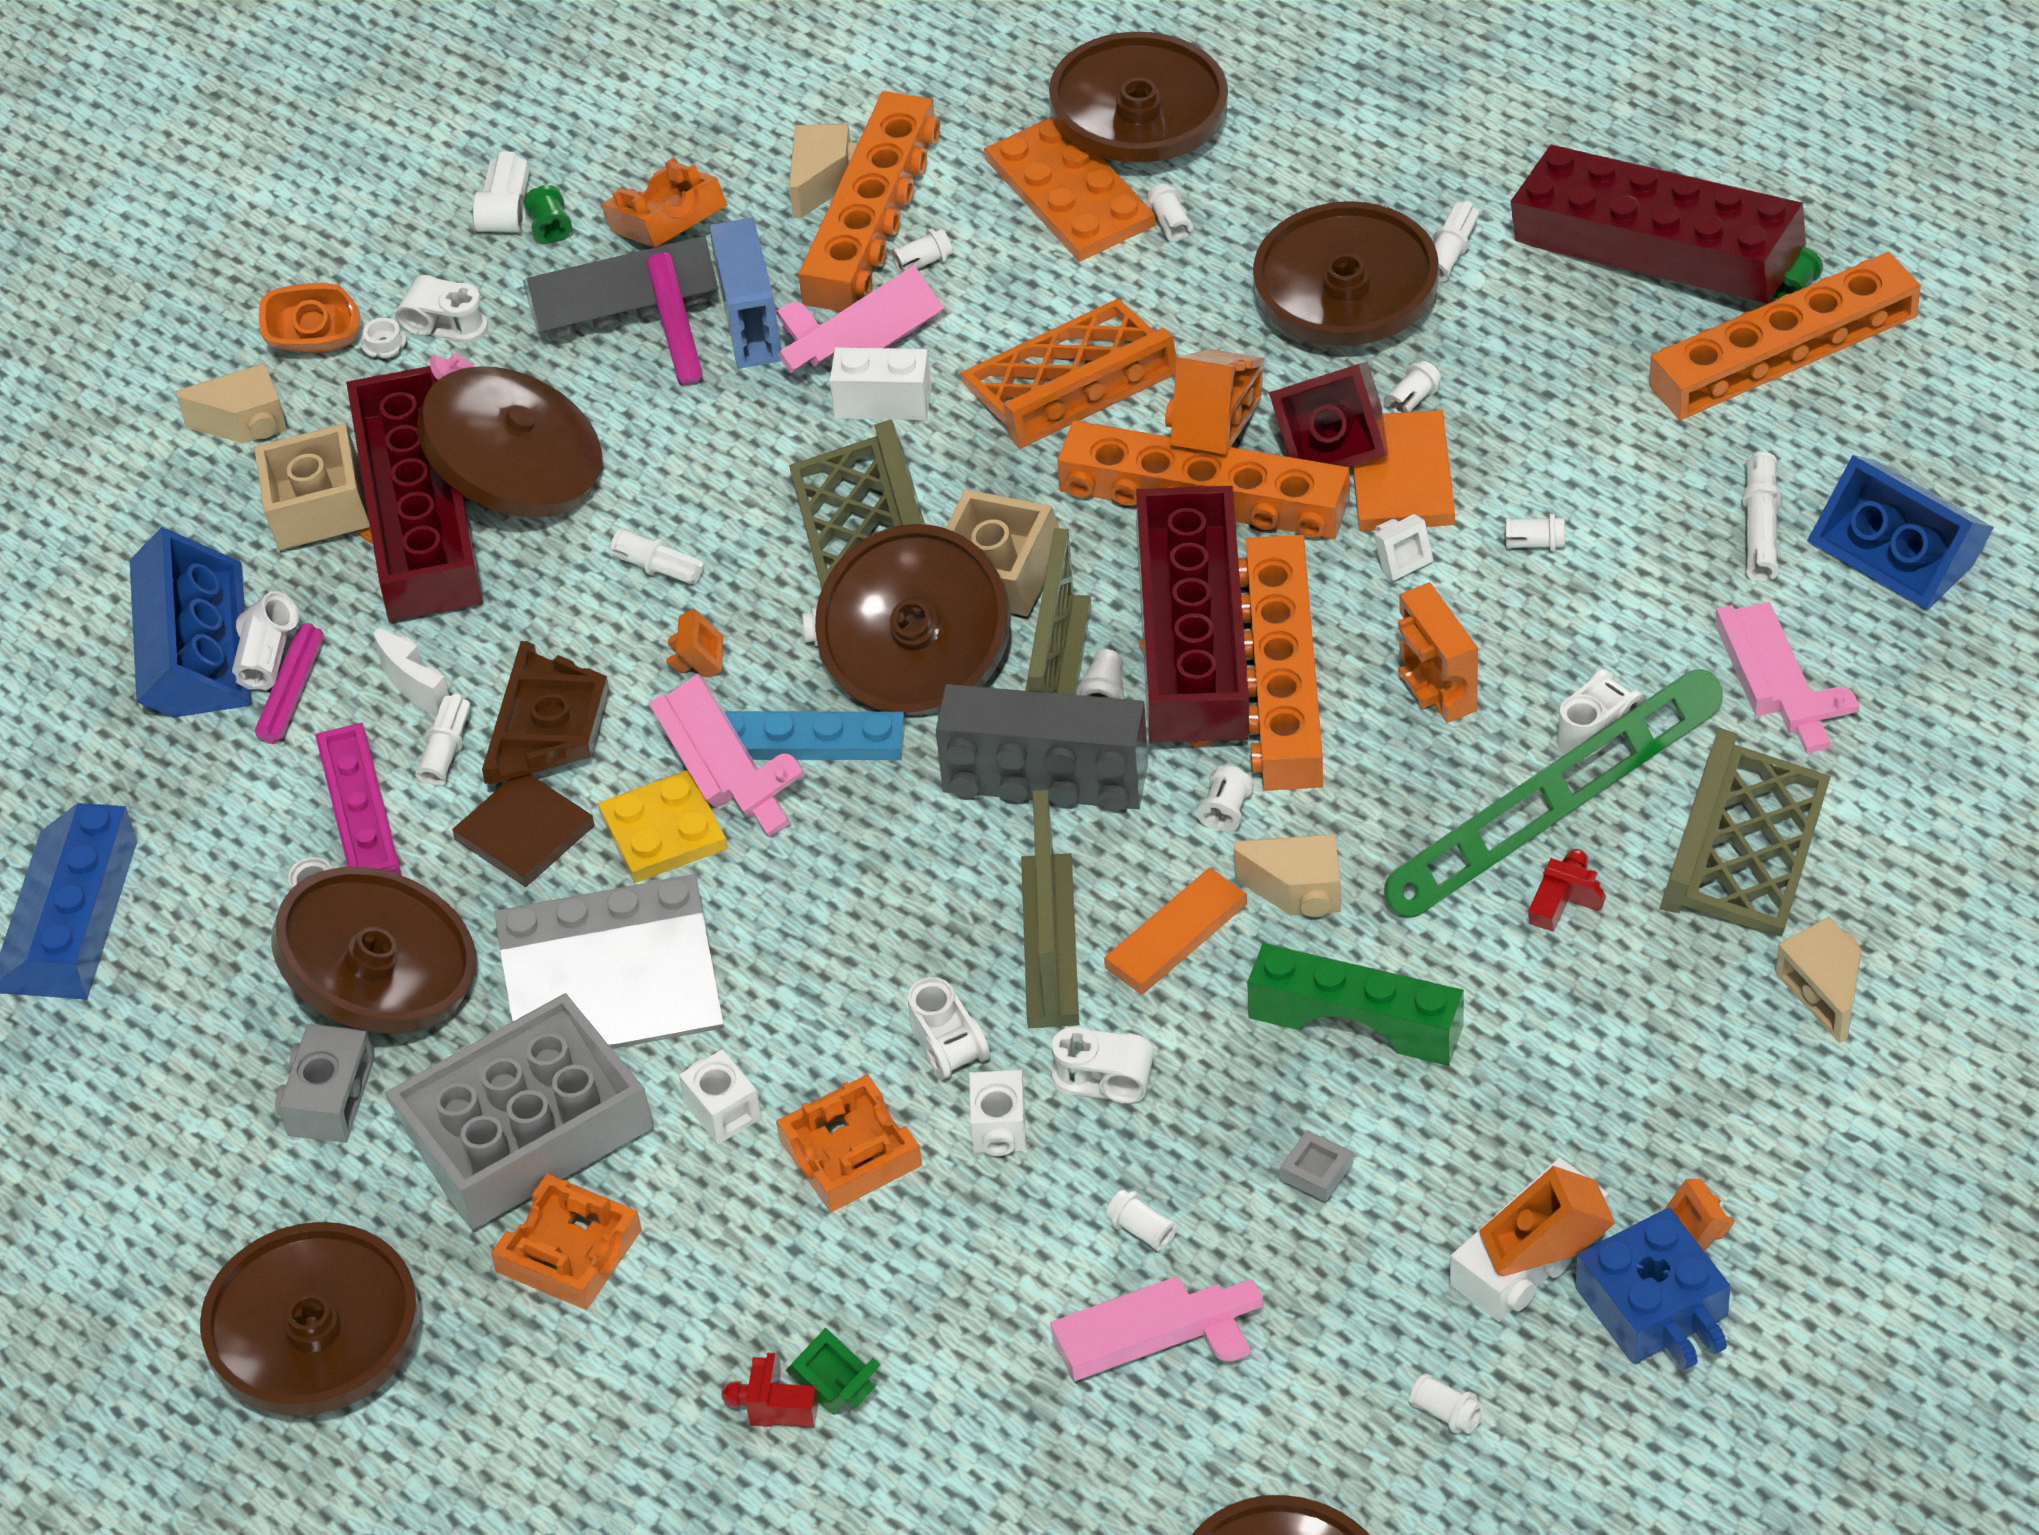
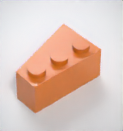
(1213, 398)

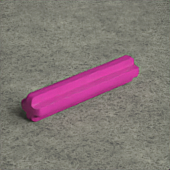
(674, 318)
(289, 683)

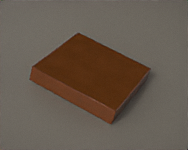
(523, 828)

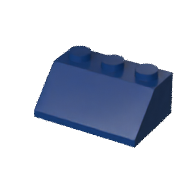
(1898, 532)

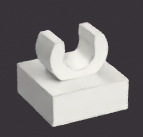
(1403, 546)

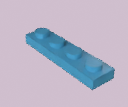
(820, 734)

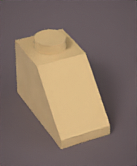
(818, 164)
(234, 406)
(1292, 872)
(1822, 973)

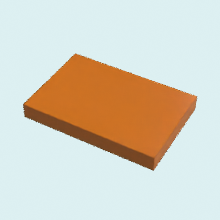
(1411, 476)

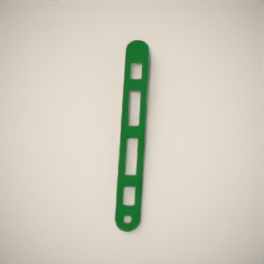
(1695, 696)

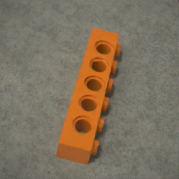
(869, 202)
(1784, 335)
(1266, 487)
(1283, 664)

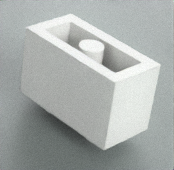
(880, 383)

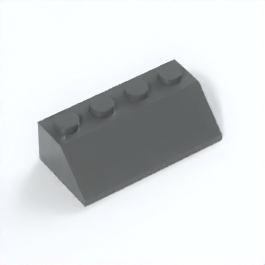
(615, 286)

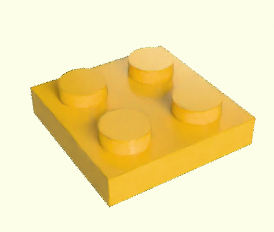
(662, 826)

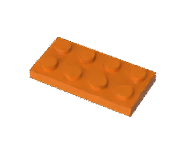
(1069, 189)

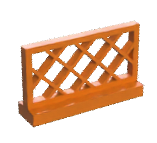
(1075, 389)

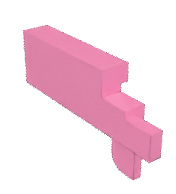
(869, 323)
(1774, 676)
(719, 757)
(1152, 1322)

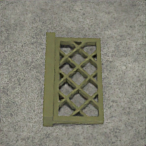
(894, 482)
(1060, 625)
(1702, 833)
(1049, 928)

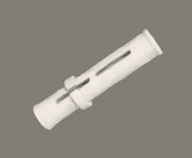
(1762, 505)

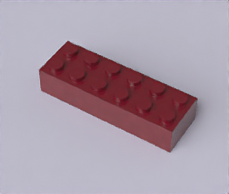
(1659, 223)
(412, 512)
(1191, 614)

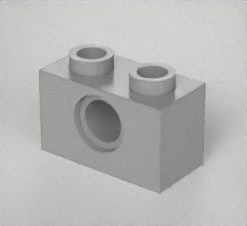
(325, 1083)

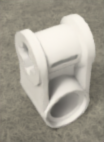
(437, 307)
(1593, 709)
(948, 1034)
(1105, 1068)

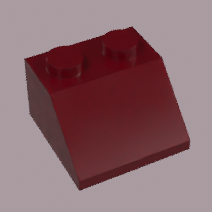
(1332, 418)

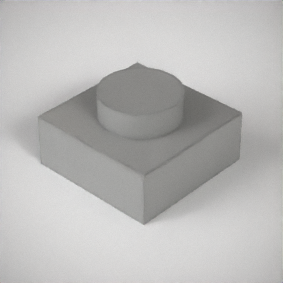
(1316, 1165)

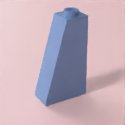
(746, 292)

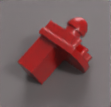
(1565, 883)
(769, 1401)

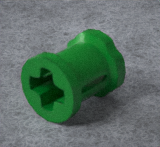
(546, 209)
(1806, 268)

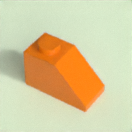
(1547, 1222)

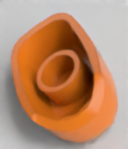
(309, 318)

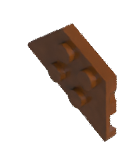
(545, 716)

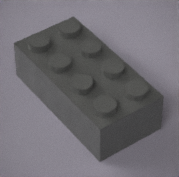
(1033, 741)

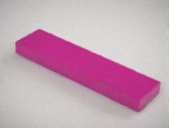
(357, 798)

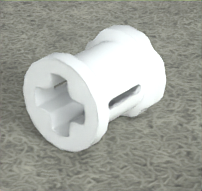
(1225, 798)

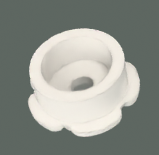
(382, 338)

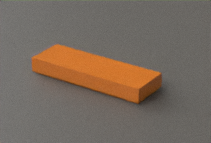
(1175, 931)

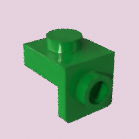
(834, 1372)

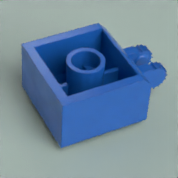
(1655, 1290)

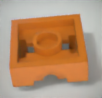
(660, 210)
(1437, 654)
(838, 1161)
(581, 1256)

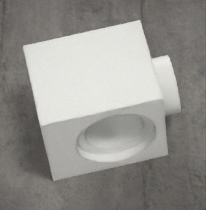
(720, 1096)
(992, 1096)

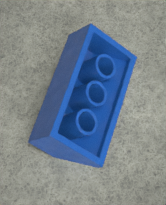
(185, 626)
(67, 903)

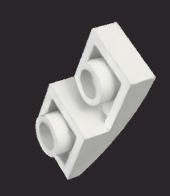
(404, 668)

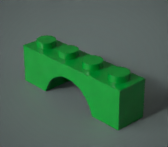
(1411, 1013)

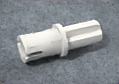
(1452, 238)
(655, 556)
(443, 740)

